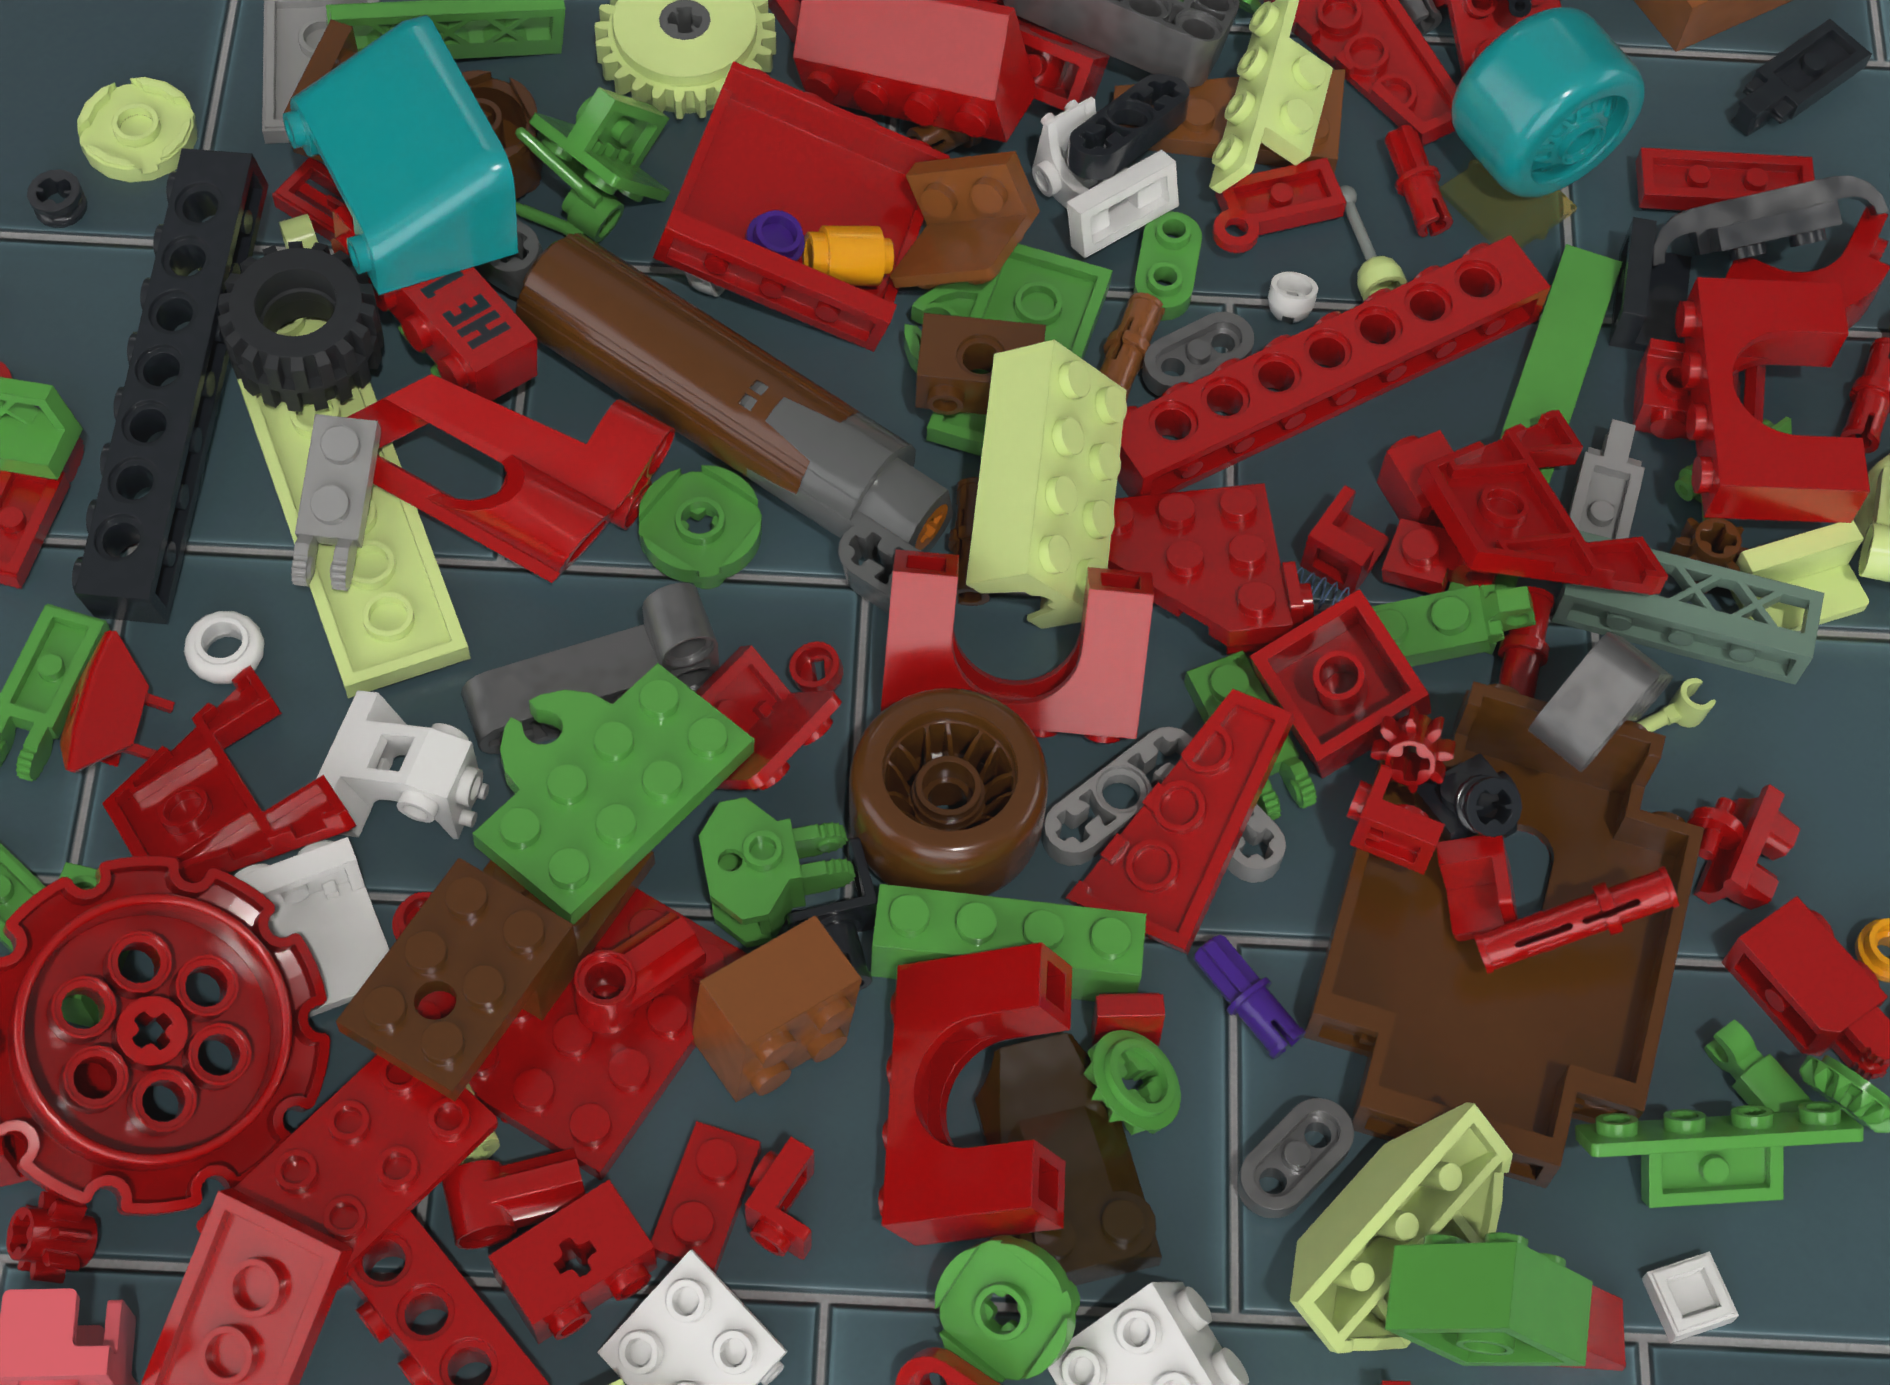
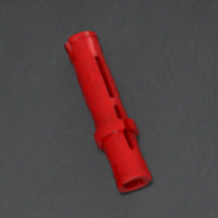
(1577, 919)

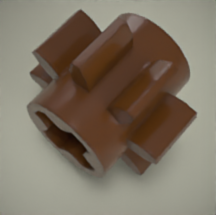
(1711, 542)

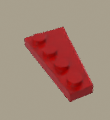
(1381, 59)

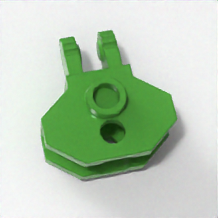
(757, 869)

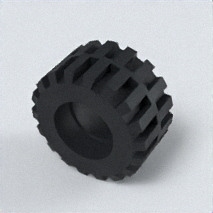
(297, 286)

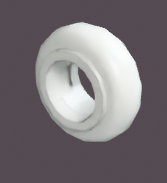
(217, 626)

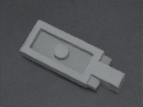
(1608, 485)

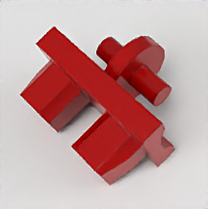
(1732, 844)

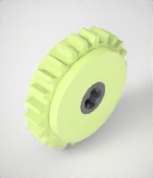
(681, 49)

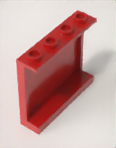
(803, 157)

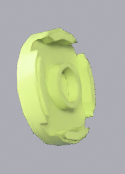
(136, 129)

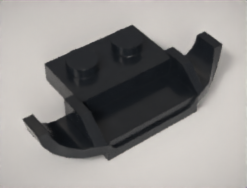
(1750, 220)

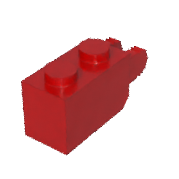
(1814, 988)

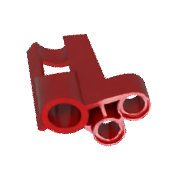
(554, 487)

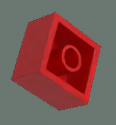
(1339, 681)

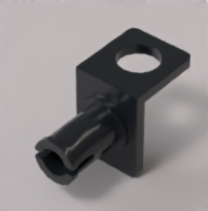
(848, 917)

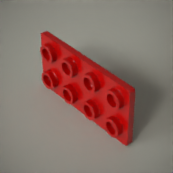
(368, 1156)

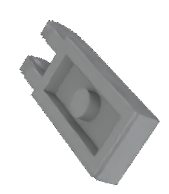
(335, 496)

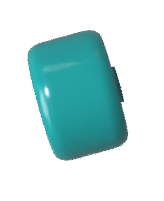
(1547, 102)

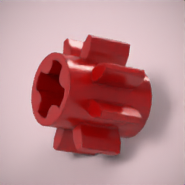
(1424, 734)
(51, 1238)

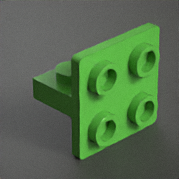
(609, 140)

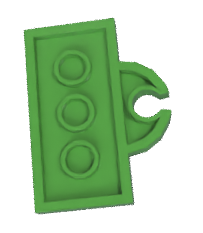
(1029, 289)
(605, 786)

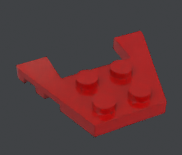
(1513, 522)
(199, 808)

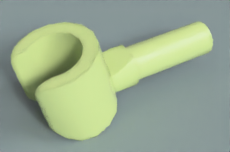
(1680, 709)

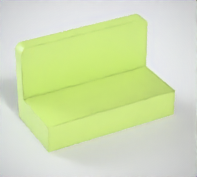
(1815, 562)

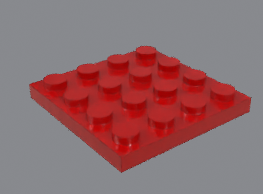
(588, 1086)

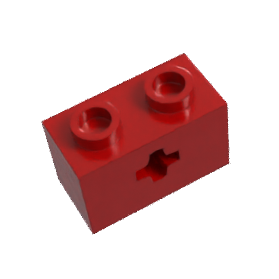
(598, 1234)

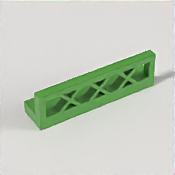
(465, 26)
(32, 438)

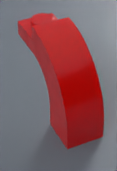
(1857, 268)

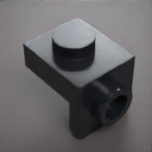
(1439, 798)

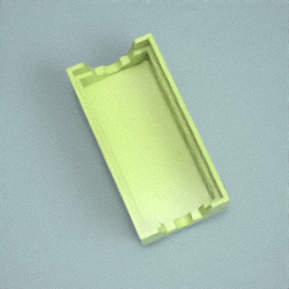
(1046, 479)

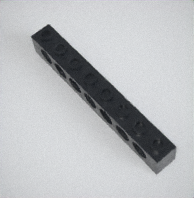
(146, 580)

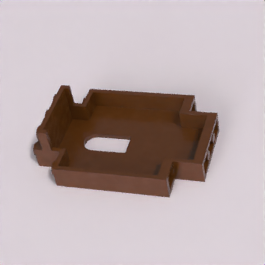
(1540, 1035)

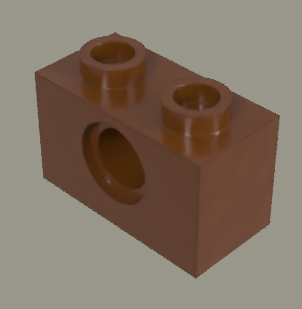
(956, 346)

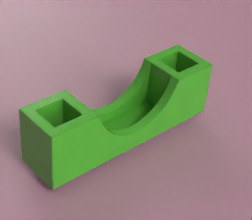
(935, 924)

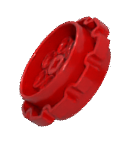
(224, 1124)

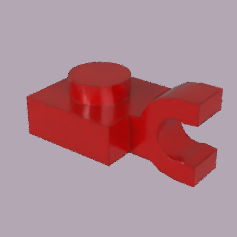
(1427, 559)

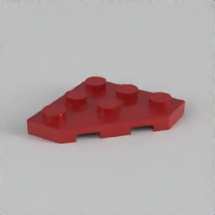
(1208, 558)

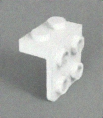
(328, 905)
(1151, 1340)

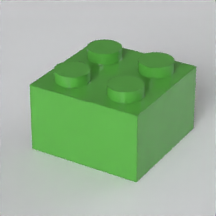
(1489, 1302)

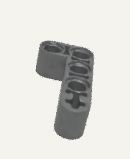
(1149, 34)
(673, 635)
(1601, 694)

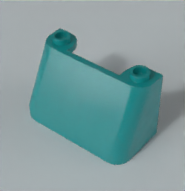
(409, 159)

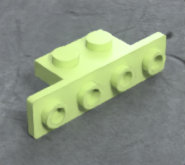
(1275, 97)

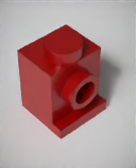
(1659, 396)

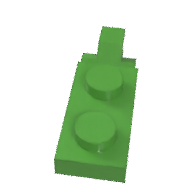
(1455, 621)

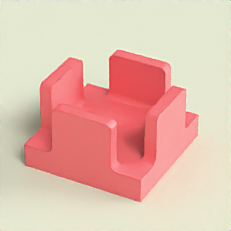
(49, 1347)

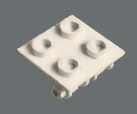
(693, 1335)

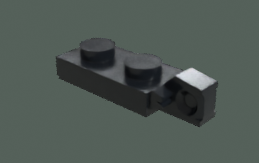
(1800, 77)

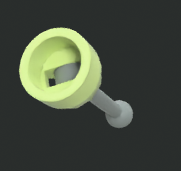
(1376, 271)

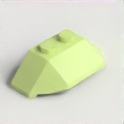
(1417, 1185)

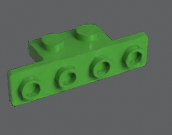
(1716, 1157)

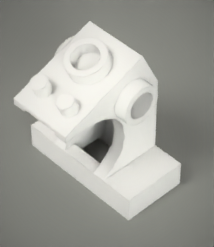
(1115, 204)
(434, 782)

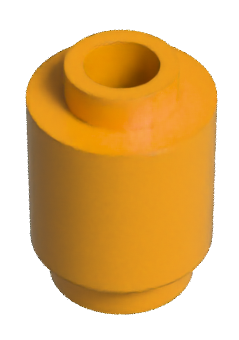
(850, 253)

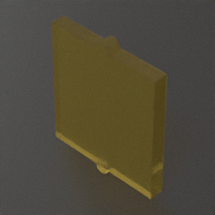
(1503, 214)

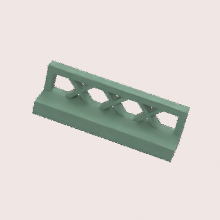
(1698, 628)

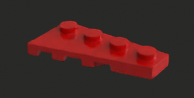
(1190, 824)

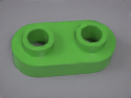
(1169, 261)

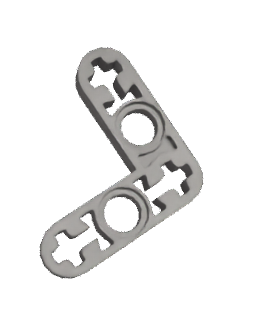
(1131, 769)

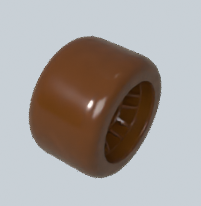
(955, 753)

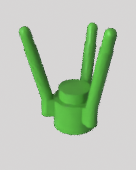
(587, 206)

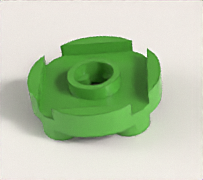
(707, 556)
(1043, 1297)

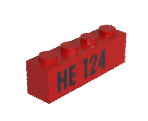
(459, 325)

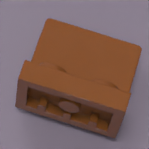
(973, 219)

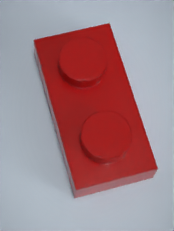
(706, 1195)

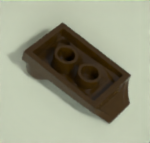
(1044, 1096)

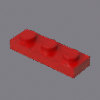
(1698, 178)

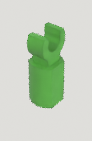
(1758, 1078)

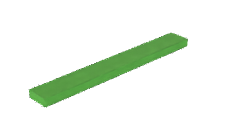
(1561, 349)

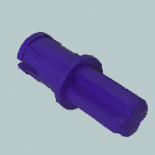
(1248, 995)

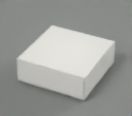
(1690, 1297)

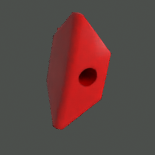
(107, 708)

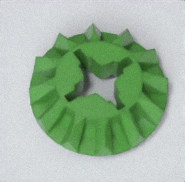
(1134, 1057)
(1849, 1091)

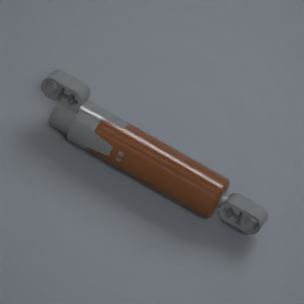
(729, 400)

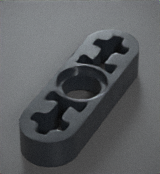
(1123, 145)

